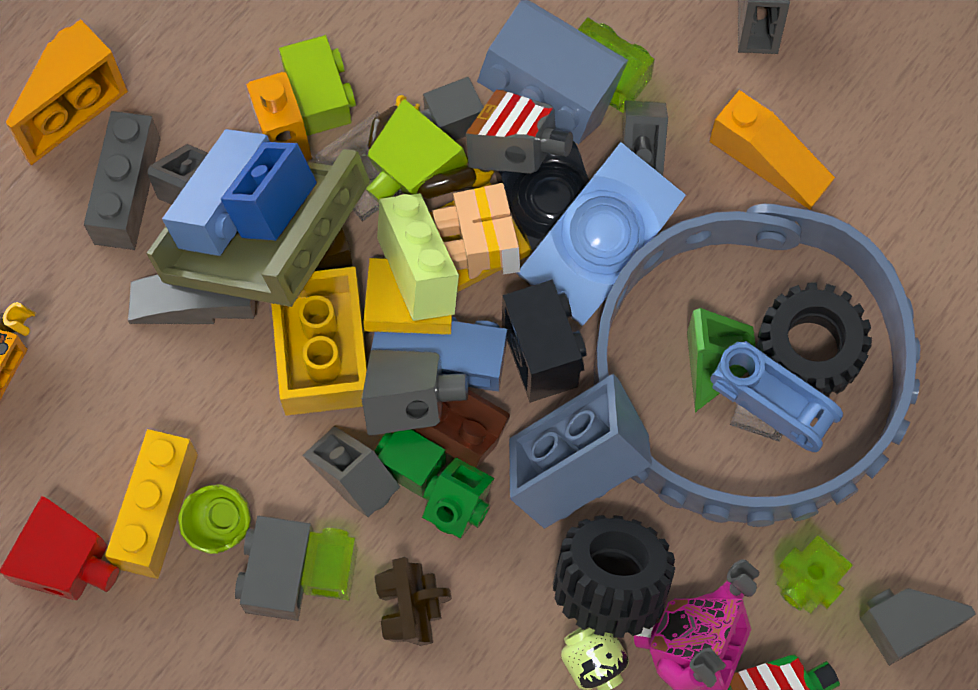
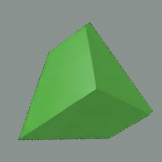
(707, 340)

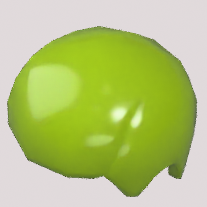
(214, 518)

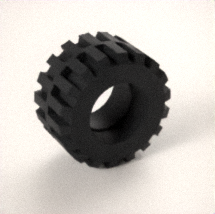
(832, 313)
(613, 575)

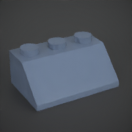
(554, 65)
(577, 453)

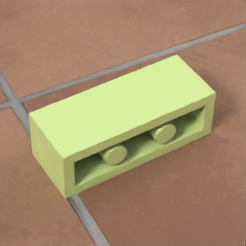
(417, 257)

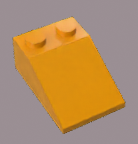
(65, 91)

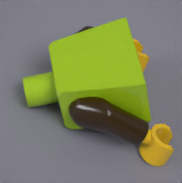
(416, 156)

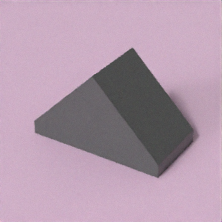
(174, 171)

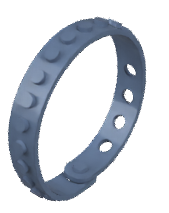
(775, 229)

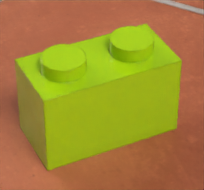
(317, 84)

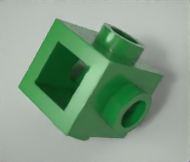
(457, 498)

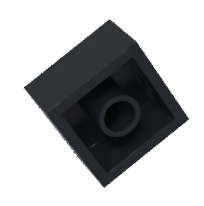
(542, 340)

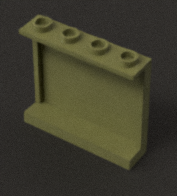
(271, 268)

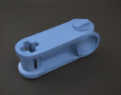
(776, 396)

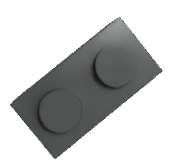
(274, 568)

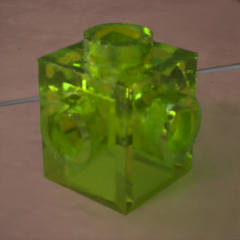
(812, 575)

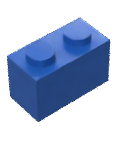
(269, 190)

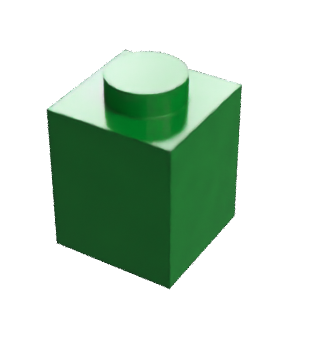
(411, 459)

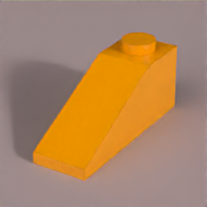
(770, 149)

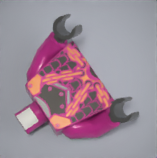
(703, 635)

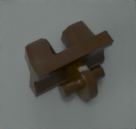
(417, 600)

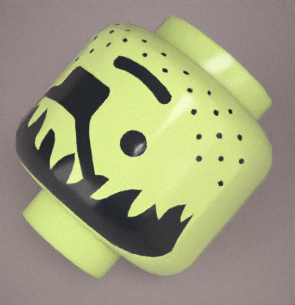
(594, 659)

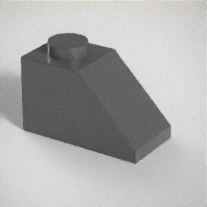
(646, 131)
(352, 471)
(911, 621)

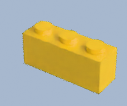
(152, 504)

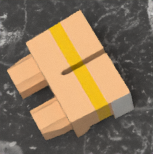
(484, 229)

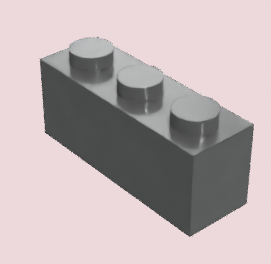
(122, 180)

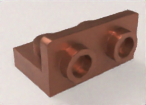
(468, 428)

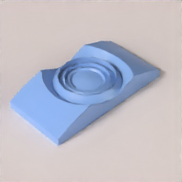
(602, 231)

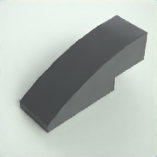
(172, 304)

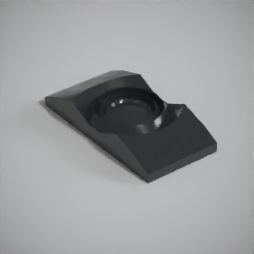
(544, 195)

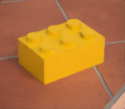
(321, 345)

